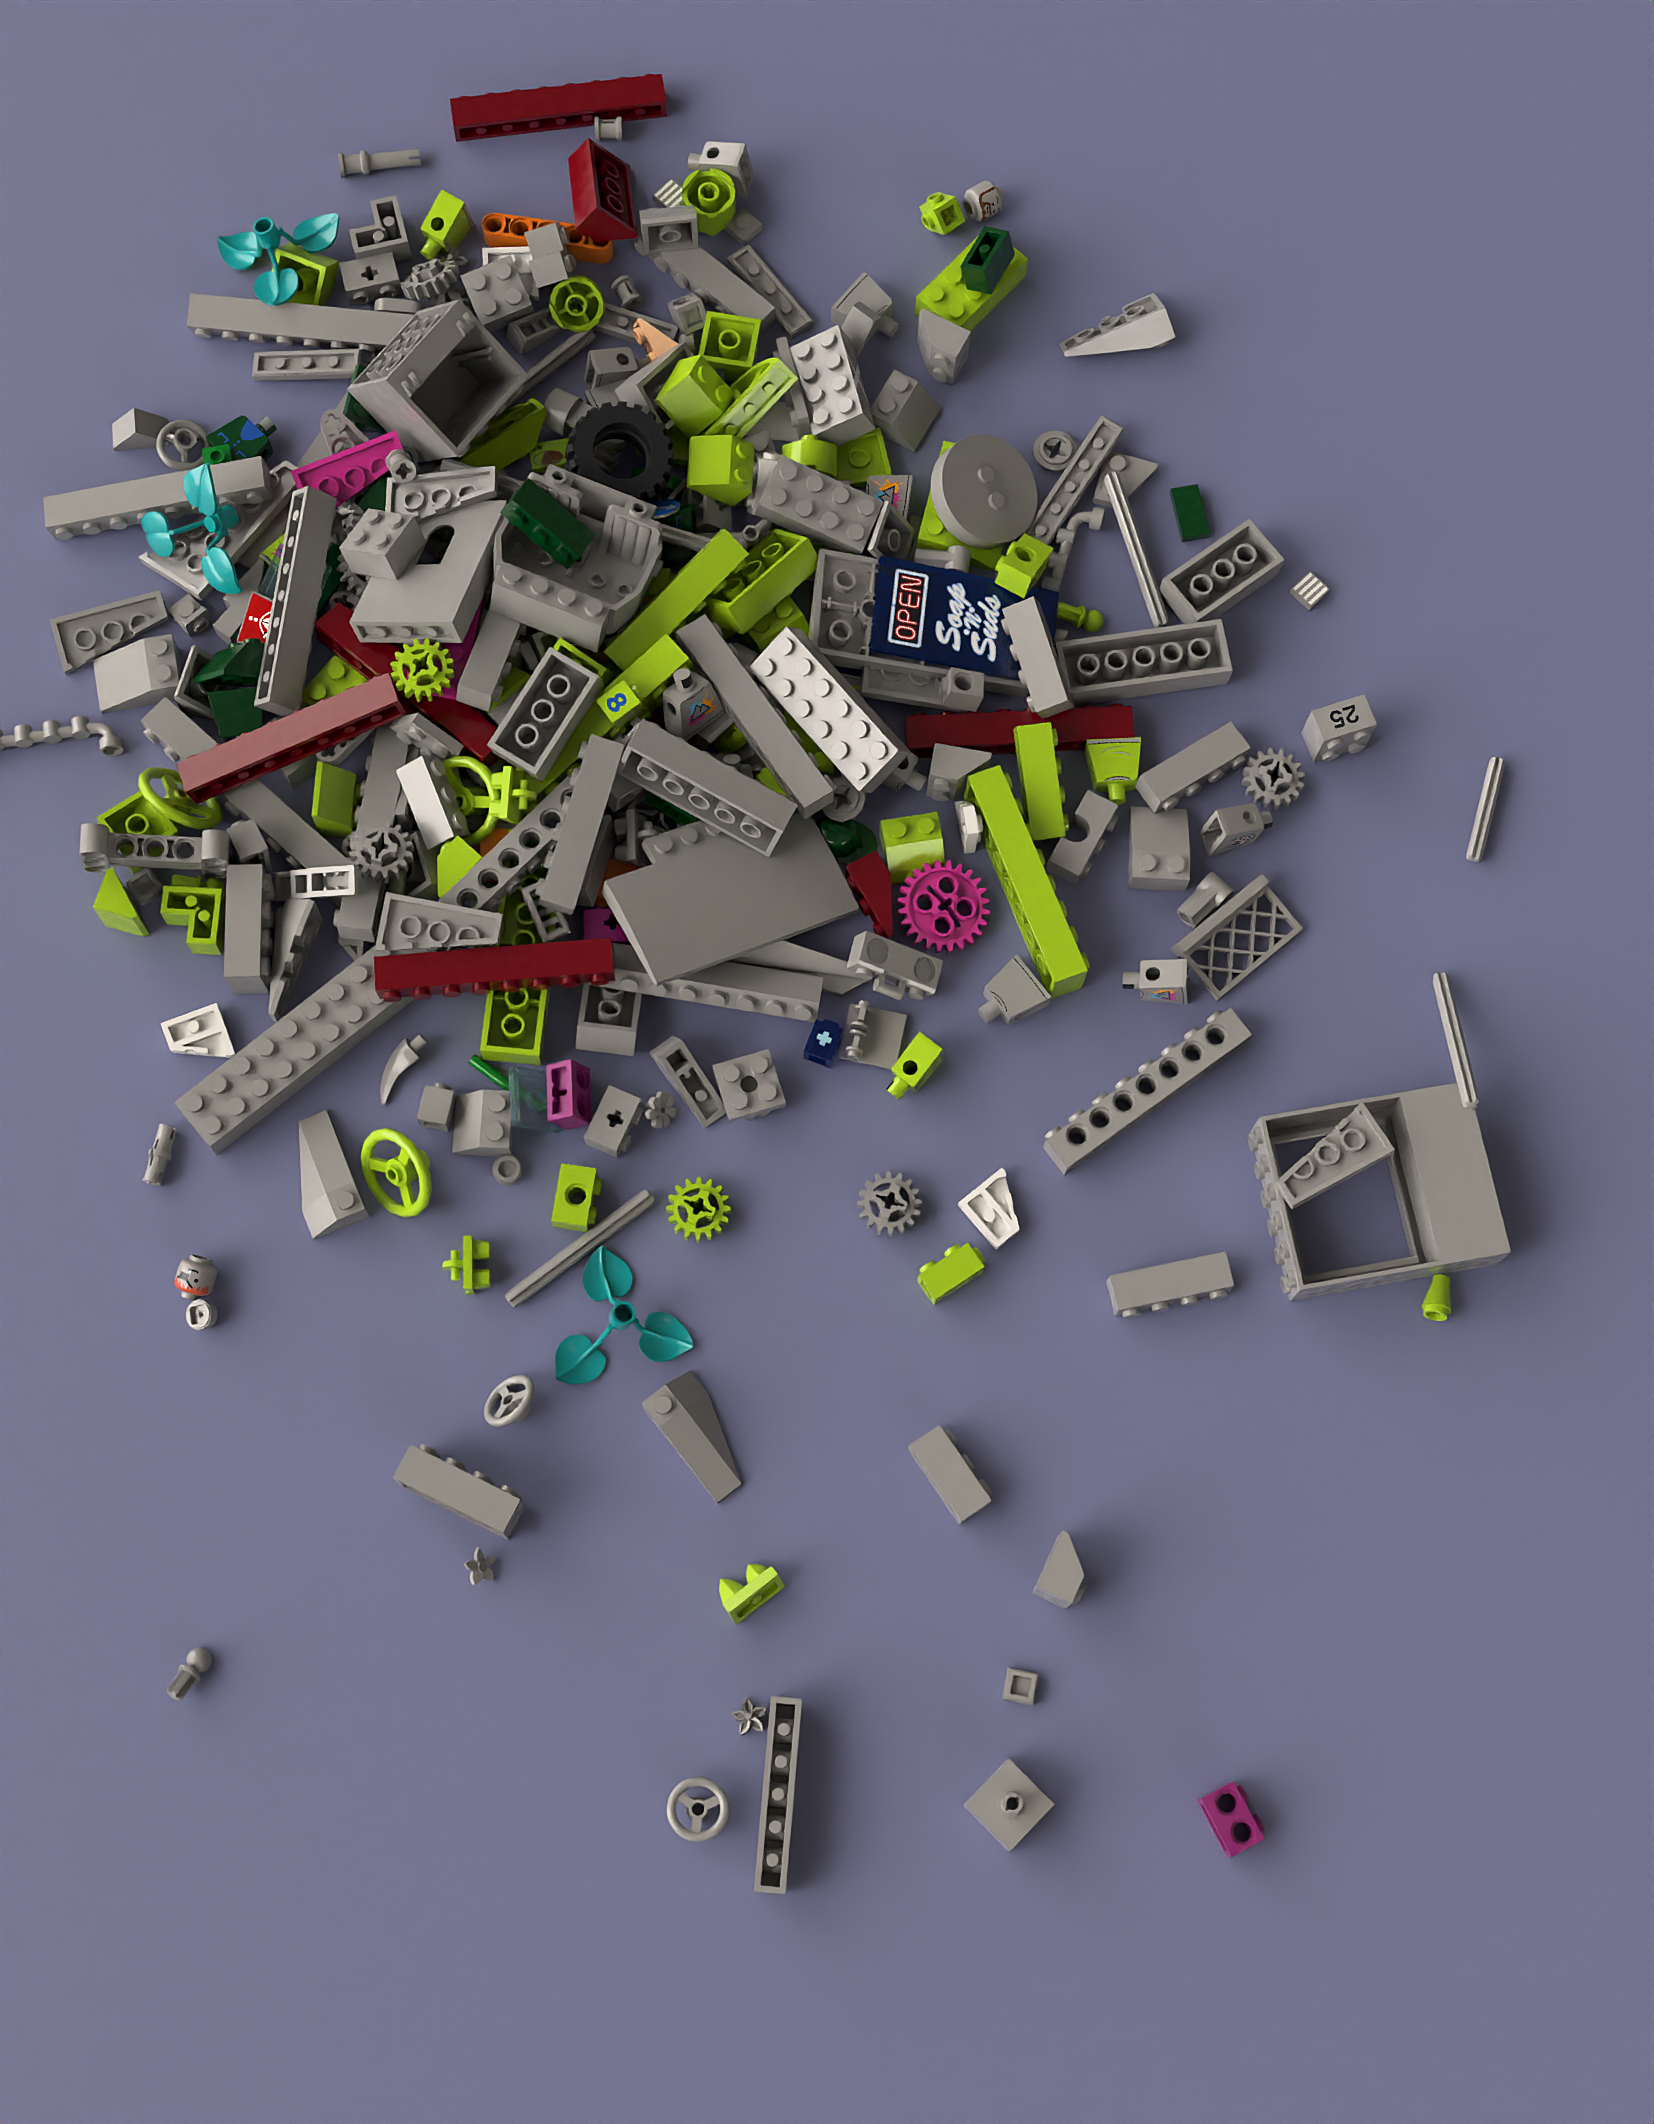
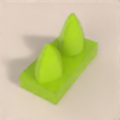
(743, 1600)

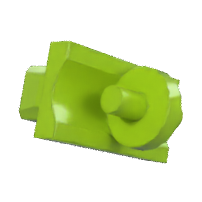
(514, 795)
(472, 1251)

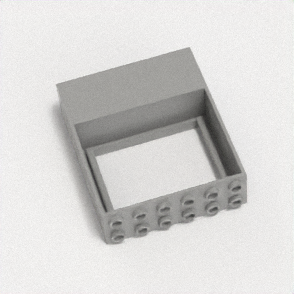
(1437, 1178)

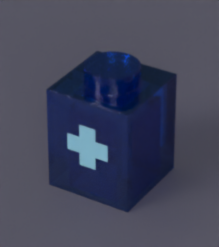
(823, 1042)

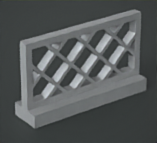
(1219, 919)

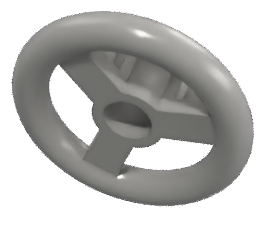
(185, 434)
(513, 1405)
(679, 1795)

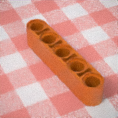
(512, 225)

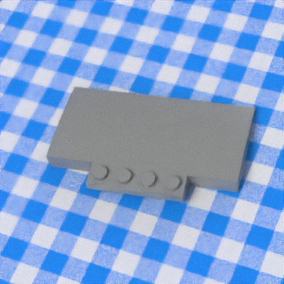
(842, 633)
(722, 899)

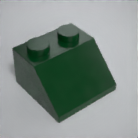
(234, 666)

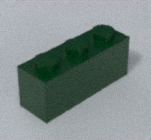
(547, 523)

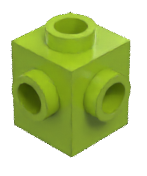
(941, 213)

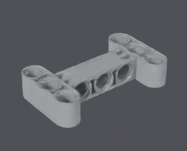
(101, 847)

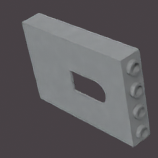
(434, 598)

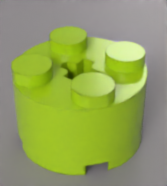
(712, 198)
(814, 454)

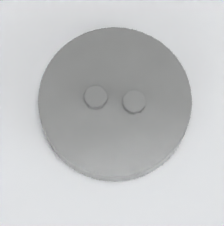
(984, 491)

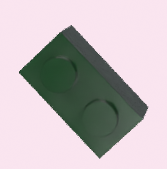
(987, 260)

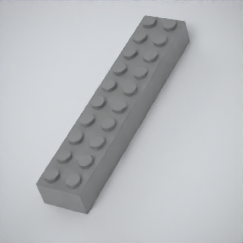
(290, 1053)

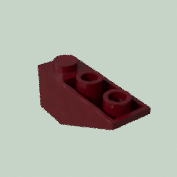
(873, 887)

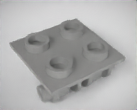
(872, 1035)

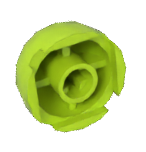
(577, 303)

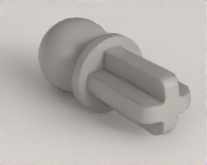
(197, 1662)

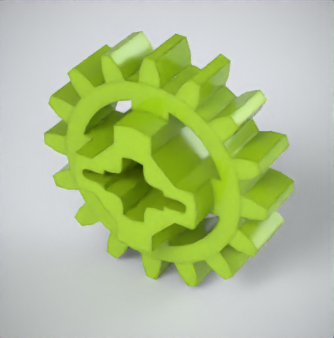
(426, 681)
(687, 1204)

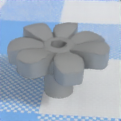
(660, 1109)

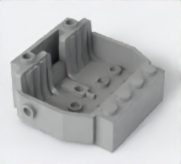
(611, 572)

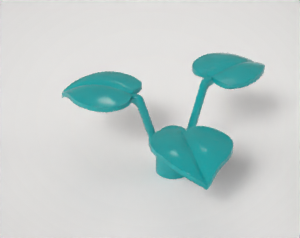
(276, 286)
(200, 493)
(608, 1278)

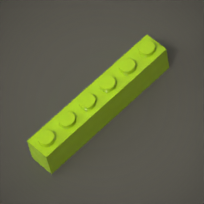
(678, 599)

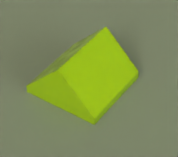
(116, 906)

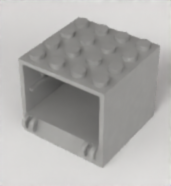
(439, 382)

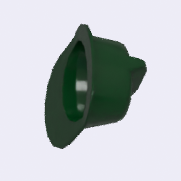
(847, 839)

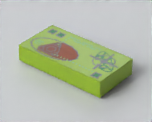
(548, 453)

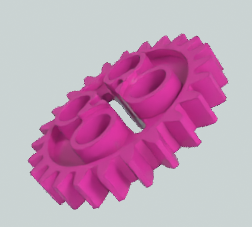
(922, 921)

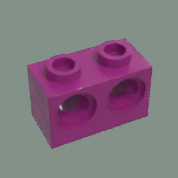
(568, 1094)
(1224, 1823)

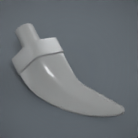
(401, 1058)

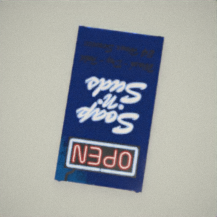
(948, 617)

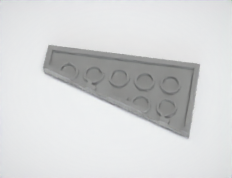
(190, 546)

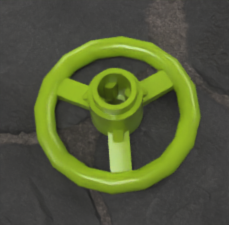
(473, 800)
(176, 803)
(400, 1171)

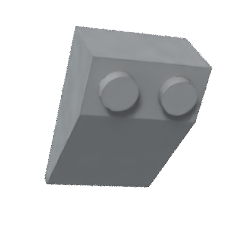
(647, 383)
(138, 674)
(1158, 849)
(608, 1020)

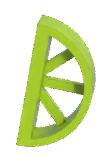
(754, 395)

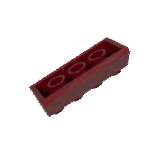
(601, 194)

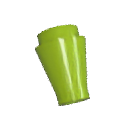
(1438, 1299)

